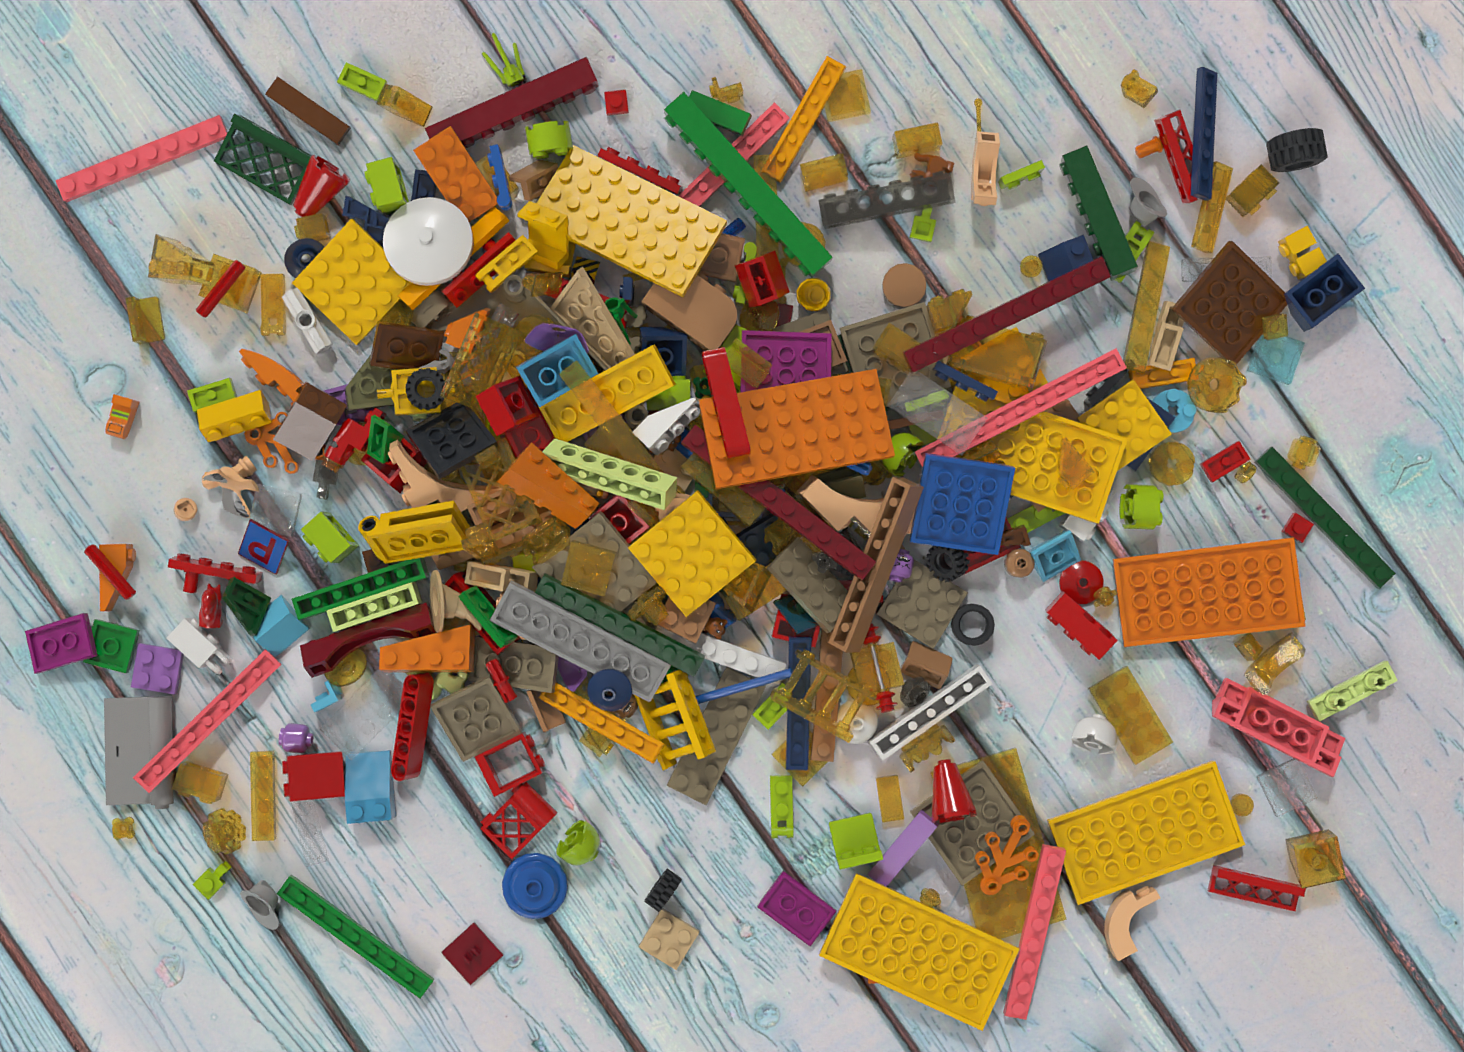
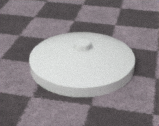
(428, 241)

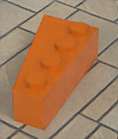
(549, 486)
(436, 652)

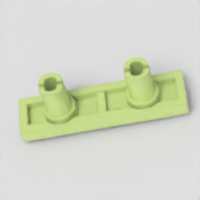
(1352, 691)

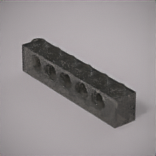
(832, 218)

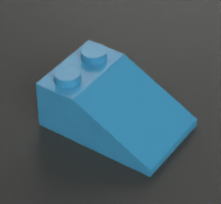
(543, 370)
(369, 788)

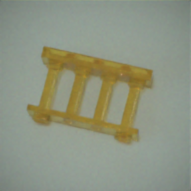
(822, 718)

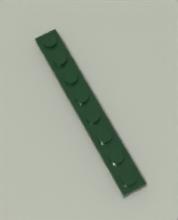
(1324, 517)
(621, 625)

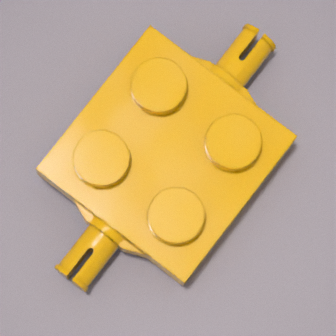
(398, 393)

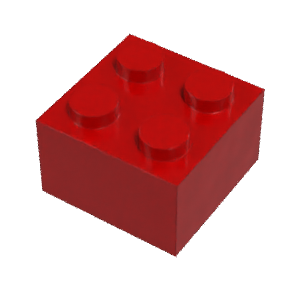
(622, 518)

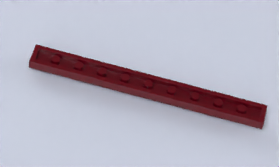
(1006, 314)
(794, 515)

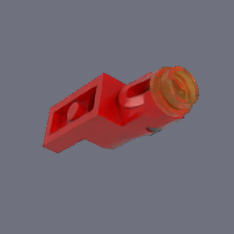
(346, 438)

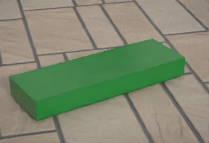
(722, 113)
(483, 611)

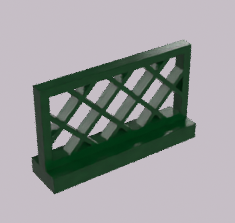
(269, 140)

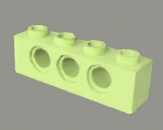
(374, 606)

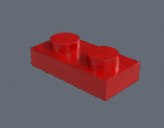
(1225, 461)

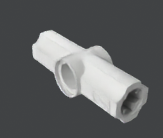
(300, 309)

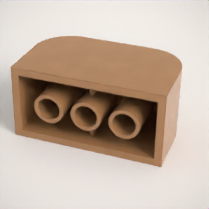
(702, 314)

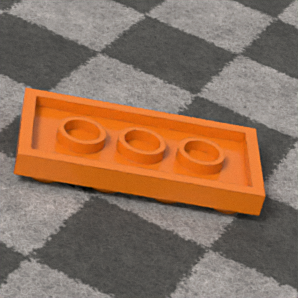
(456, 174)

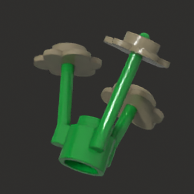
(633, 317)

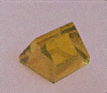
(1249, 647)

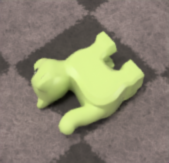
(449, 682)

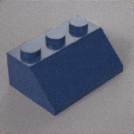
(1322, 292)

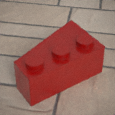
(1080, 625)

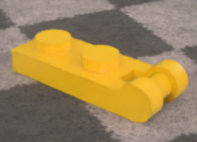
(507, 263)

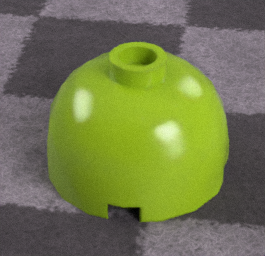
(904, 448)
(580, 845)

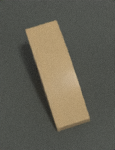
(1166, 338)
(498, 576)

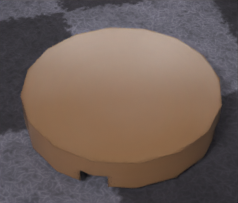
(904, 285)

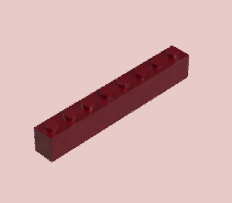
(520, 103)

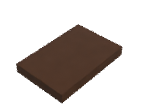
(405, 346)

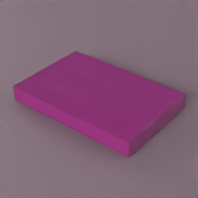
(61, 643)
(796, 908)

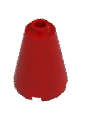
(318, 186)
(950, 794)

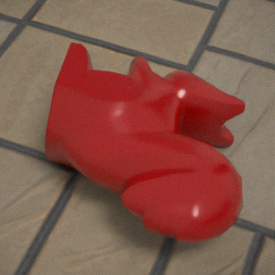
(211, 608)

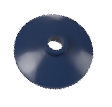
(293, 255)
(612, 681)

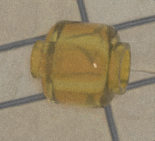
(1303, 452)

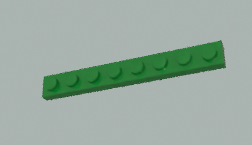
(355, 936)

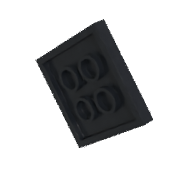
(451, 438)

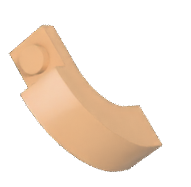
(984, 168)
(1119, 918)

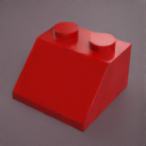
(507, 405)
(390, 472)

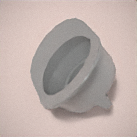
(1145, 204)
(262, 903)

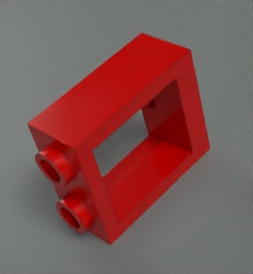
(490, 774)

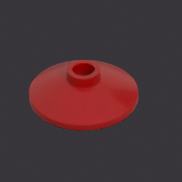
(1070, 580)

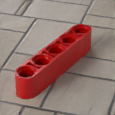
(726, 403)
(412, 726)

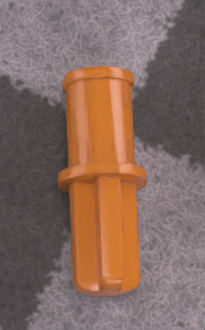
(1150, 147)

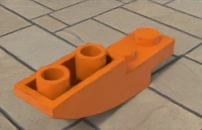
(272, 372)

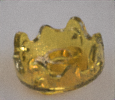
(1229, 382)
(927, 742)

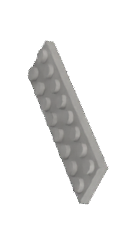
(577, 639)

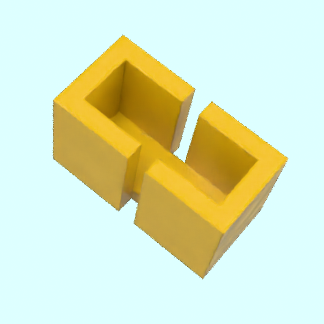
(1297, 242)

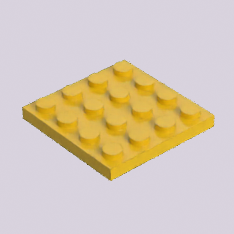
(352, 282)
(692, 553)

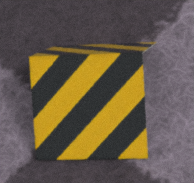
(589, 266)

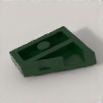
(246, 604)

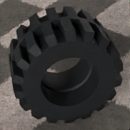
(1296, 150)

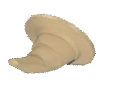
(447, 604)

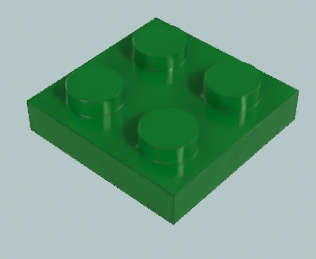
(114, 645)

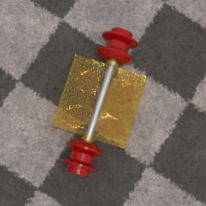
(878, 668)

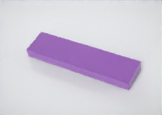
(903, 848)

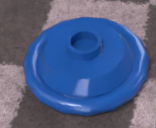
(534, 885)

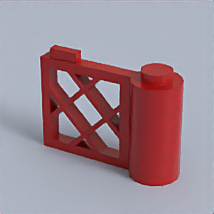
(531, 807)

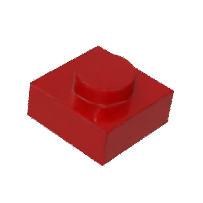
(616, 102)
(1297, 527)

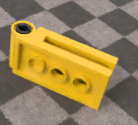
(415, 532)

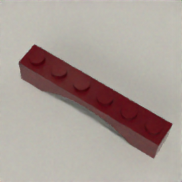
(327, 652)

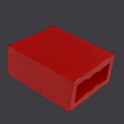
(313, 776)

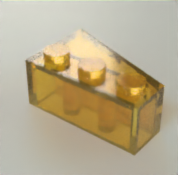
(178, 264)

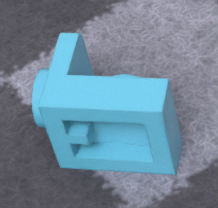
(325, 700)

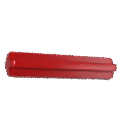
(220, 288)
(110, 571)

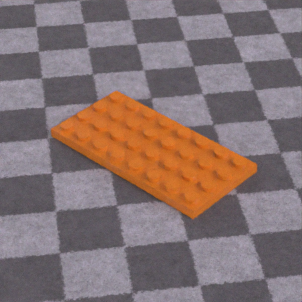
(803, 429)
(1209, 592)

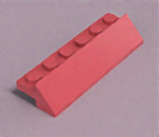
(1278, 726)

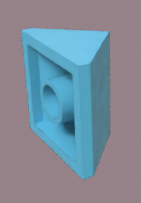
(1055, 555)
(279, 627)

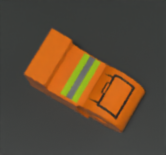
(121, 416)

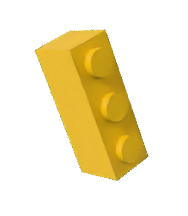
(234, 416)

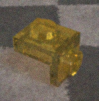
(1138, 89)
(730, 93)

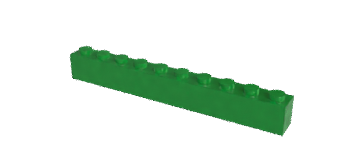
(747, 184)

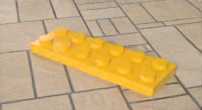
(623, 385)

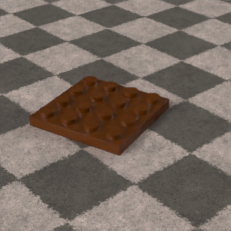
(1229, 303)

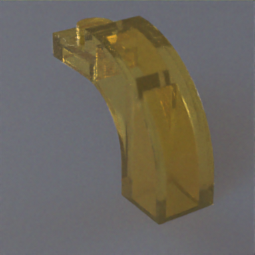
(1273, 662)

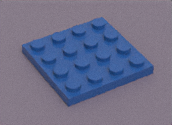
(962, 504)

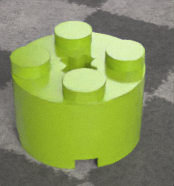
(548, 139)
(1141, 507)

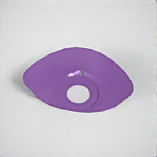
(544, 337)
(571, 674)

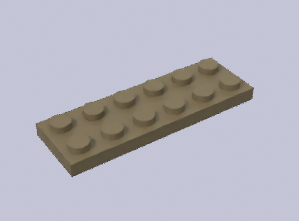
(725, 722)

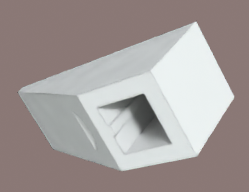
(663, 426)

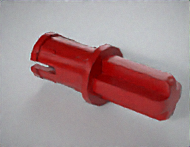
(501, 680)

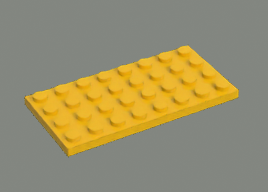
(632, 220)
(1034, 453)
(1146, 832)
(919, 951)

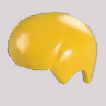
(813, 294)

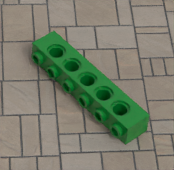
(360, 587)

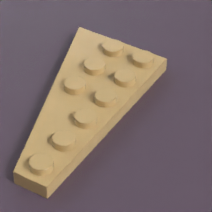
(583, 309)

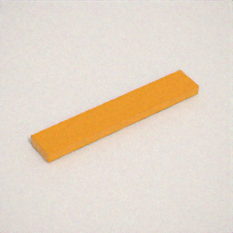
(806, 115)
(482, 232)
(603, 722)

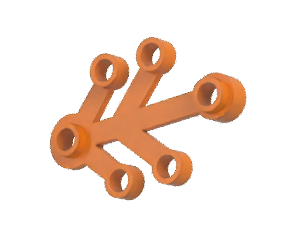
(283, 451)
(1004, 859)

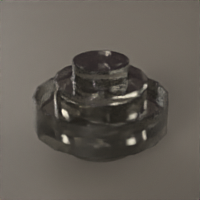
(914, 691)

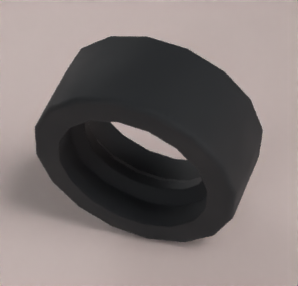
(985, 636)

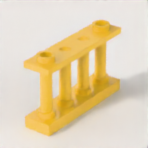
(690, 713)

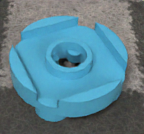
(1184, 405)

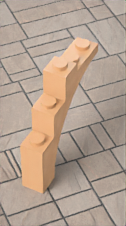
(426, 487)
(839, 508)

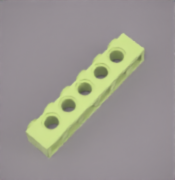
(613, 474)

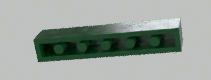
(1098, 212)

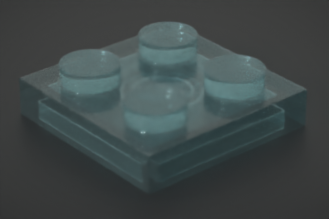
(1276, 358)

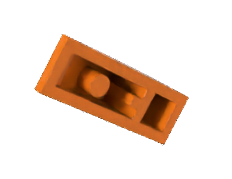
(122, 559)

